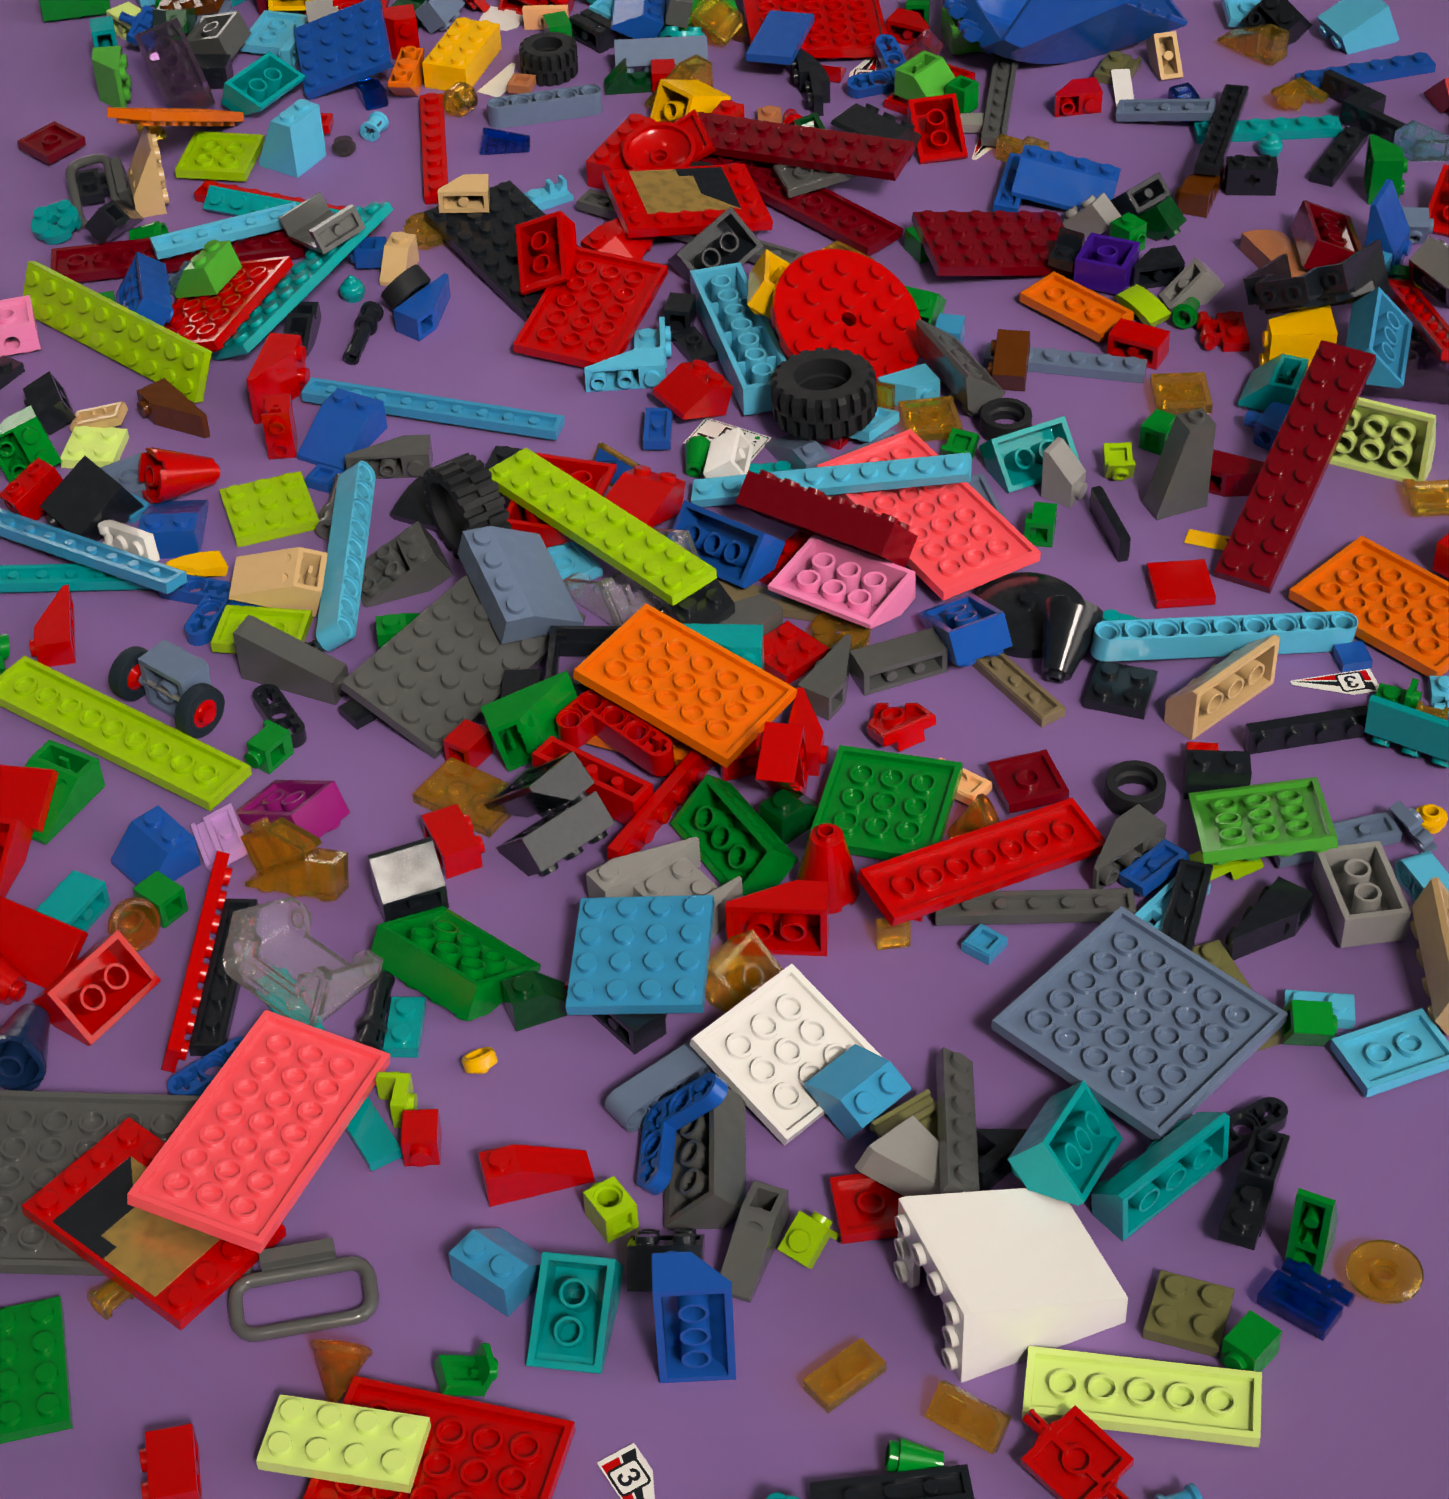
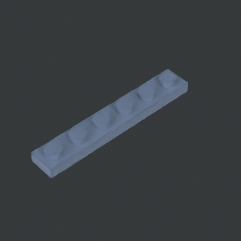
(1082, 364)

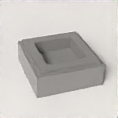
(972, 122)

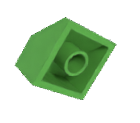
(209, 270)

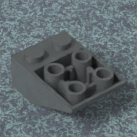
(404, 567)

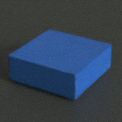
(321, 478)
(1352, 656)

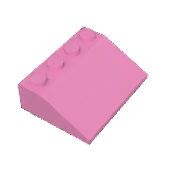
(846, 582)

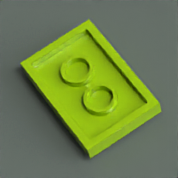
(291, 621)

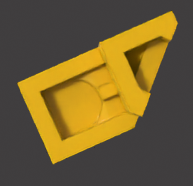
(201, 564)

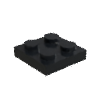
(1120, 689)

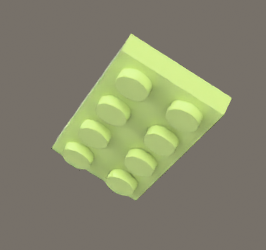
(344, 1443)

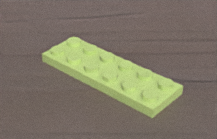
(1146, 1395)

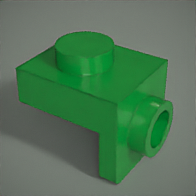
(960, 442)
(467, 1374)

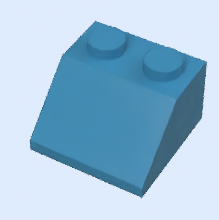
(856, 1089)
(496, 1268)

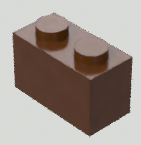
(1010, 359)

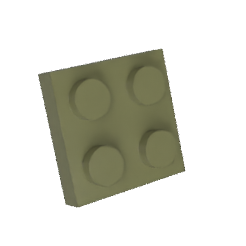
(1188, 1313)

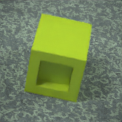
(610, 1209)

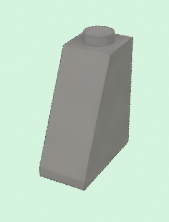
(904, 1160)

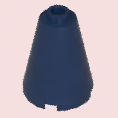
(24, 1048)

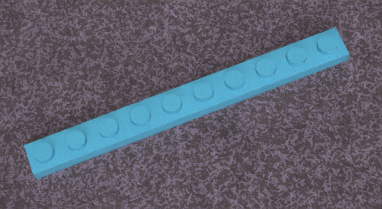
(848, 477)

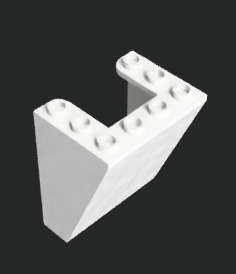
(1009, 1274)

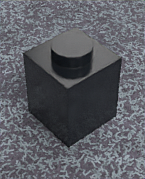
(680, 311)

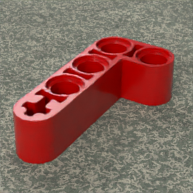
(624, 731)

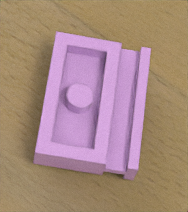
(220, 832)

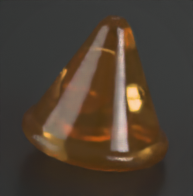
(976, 816)
(136, 921)
(337, 1364)

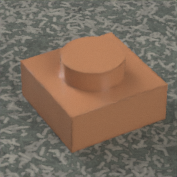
(521, 83)

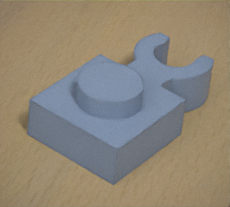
(1410, 824)

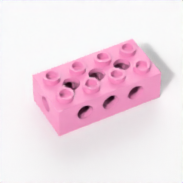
(18, 321)

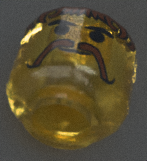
(460, 99)

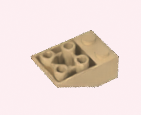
(148, 177)
(280, 579)

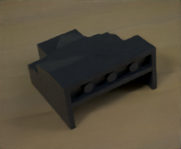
(1335, 284)

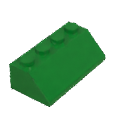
(733, 837)

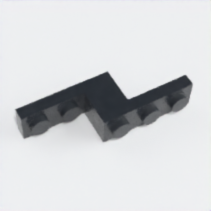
(1360, 105)

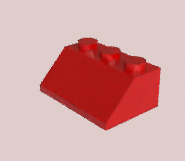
(97, 989)

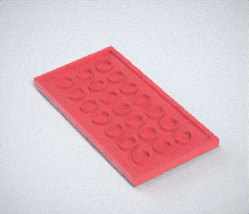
(958, 531)
(259, 1131)

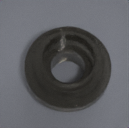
(343, 146)

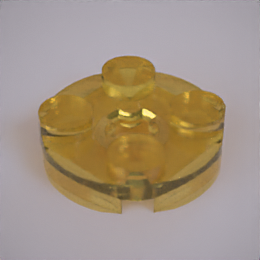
(426, 235)
(826, 625)

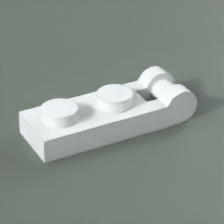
(129, 539)

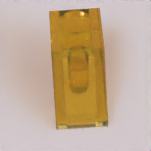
(277, 842)

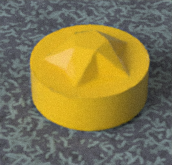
(479, 1060)

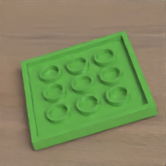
(1262, 821)

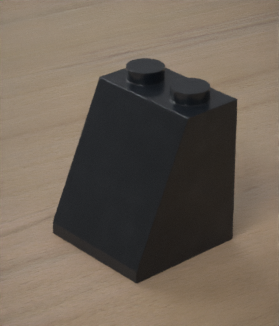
(87, 499)

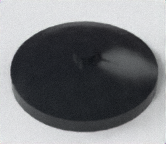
(1023, 601)

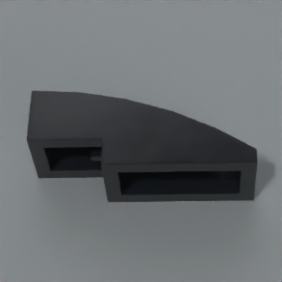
(304, 321)

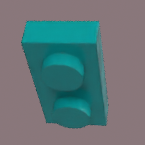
(405, 1026)

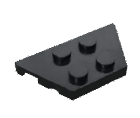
(705, 606)

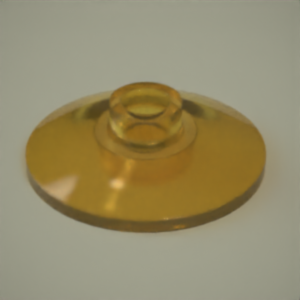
(1385, 1260)

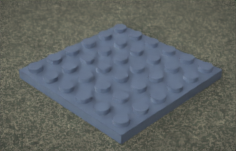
(1140, 1023)

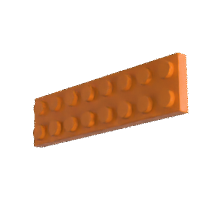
(174, 116)

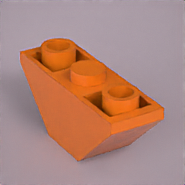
(407, 72)

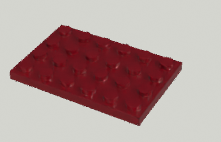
(989, 242)

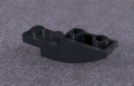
(812, 80)
(1254, 1188)

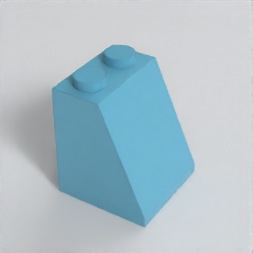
(1358, 25)
(294, 140)

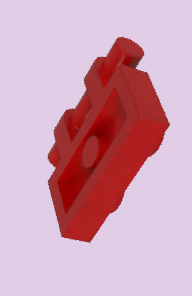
(1231, 331)

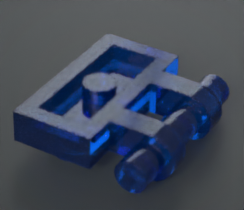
(1301, 1305)

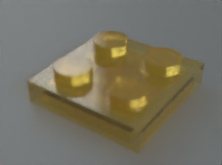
(1181, 392)
(930, 417)

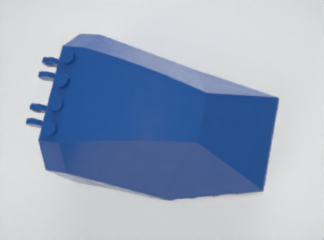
(1061, 28)

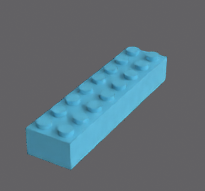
(738, 335)

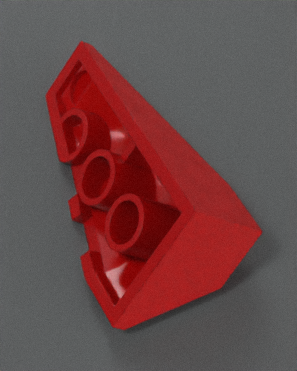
(612, 239)

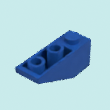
(424, 310)

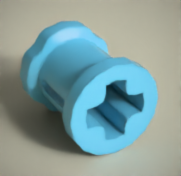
(375, 128)

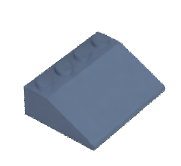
(516, 582)

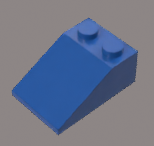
(1389, 224)
(341, 427)
(176, 526)
(968, 629)

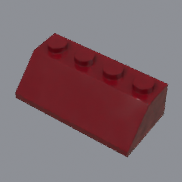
(1323, 236)

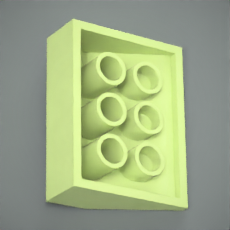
(1387, 441)

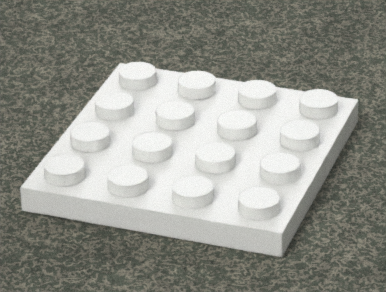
(775, 1046)

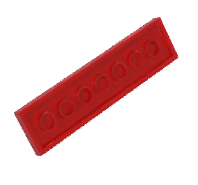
(981, 861)

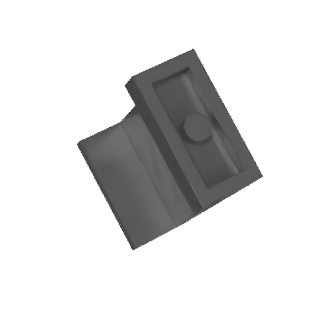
(319, 227)

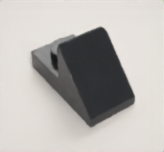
(1066, 249)
(993, 1150)

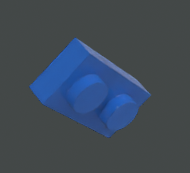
(657, 429)
(1153, 868)

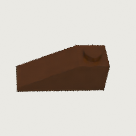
(1198, 193)
(171, 409)

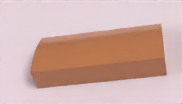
(1266, 245)

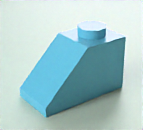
(913, 383)

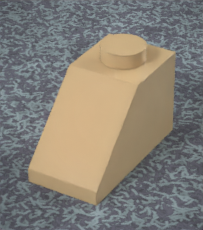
(1165, 56)
(465, 195)
(398, 255)

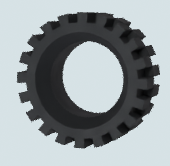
(463, 499)

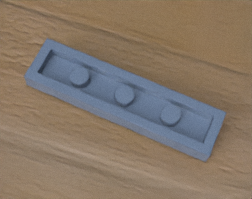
(1165, 110)
(1353, 831)

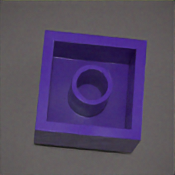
(1106, 263)

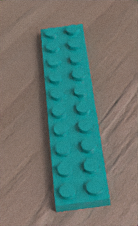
(297, 285)

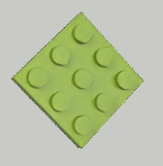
(220, 156)
(269, 508)

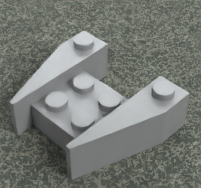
(663, 872)

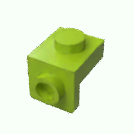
(1118, 460)
(398, 1089)
(807, 1238)

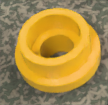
(1433, 816)

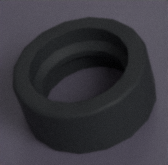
(405, 286)
(1004, 409)
(1139, 773)

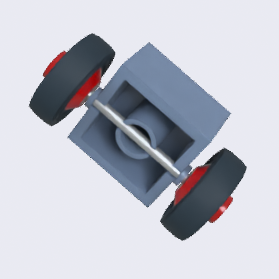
(172, 683)

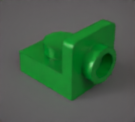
(1402, 696)

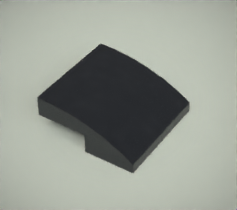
(412, 506)

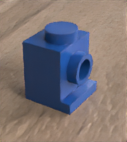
(369, 253)

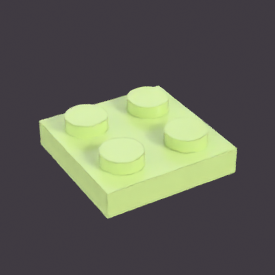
(97, 443)

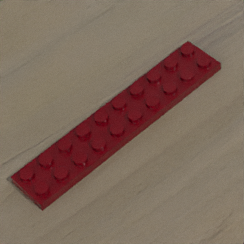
(807, 146)
(821, 209)
(114, 258)
(1295, 466)

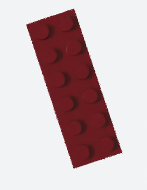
(827, 516)

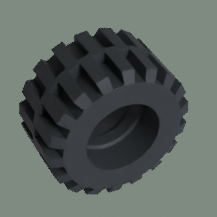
(549, 57)

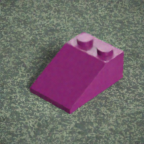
(307, 803)

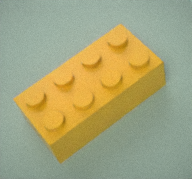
(462, 53)

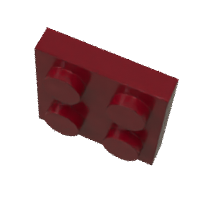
(51, 143)
(1027, 781)

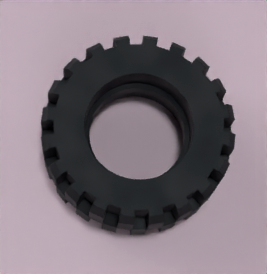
(824, 394)

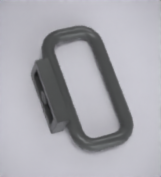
(115, 176)
(297, 1263)

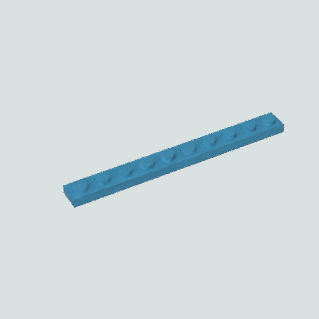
(446, 410)
(91, 553)

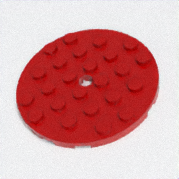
(839, 284)

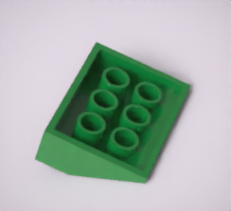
(449, 960)

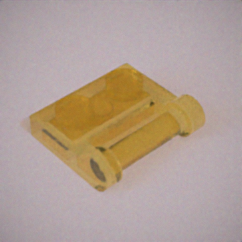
(1427, 497)

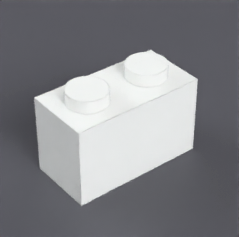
(728, 455)

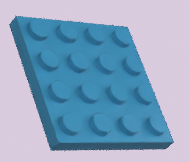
(641, 955)

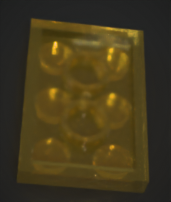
(469, 788)

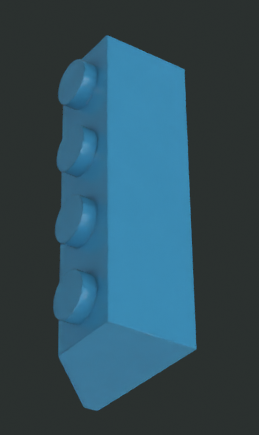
(1383, 330)

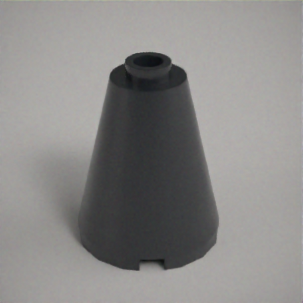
(1066, 635)

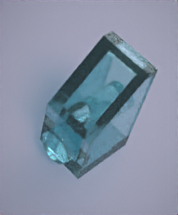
(1422, 142)

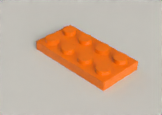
(1075, 306)

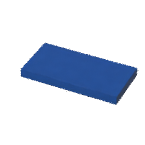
(780, 37)

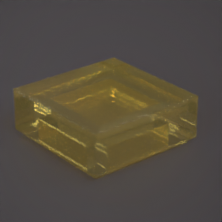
(892, 937)

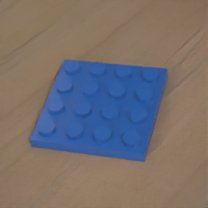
(343, 48)

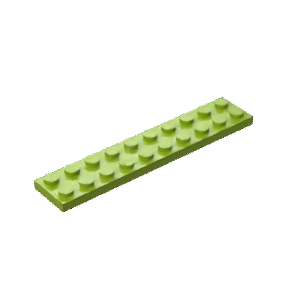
(117, 331)
(602, 527)
(121, 733)

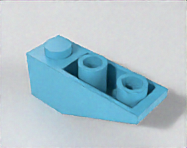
(626, 371)

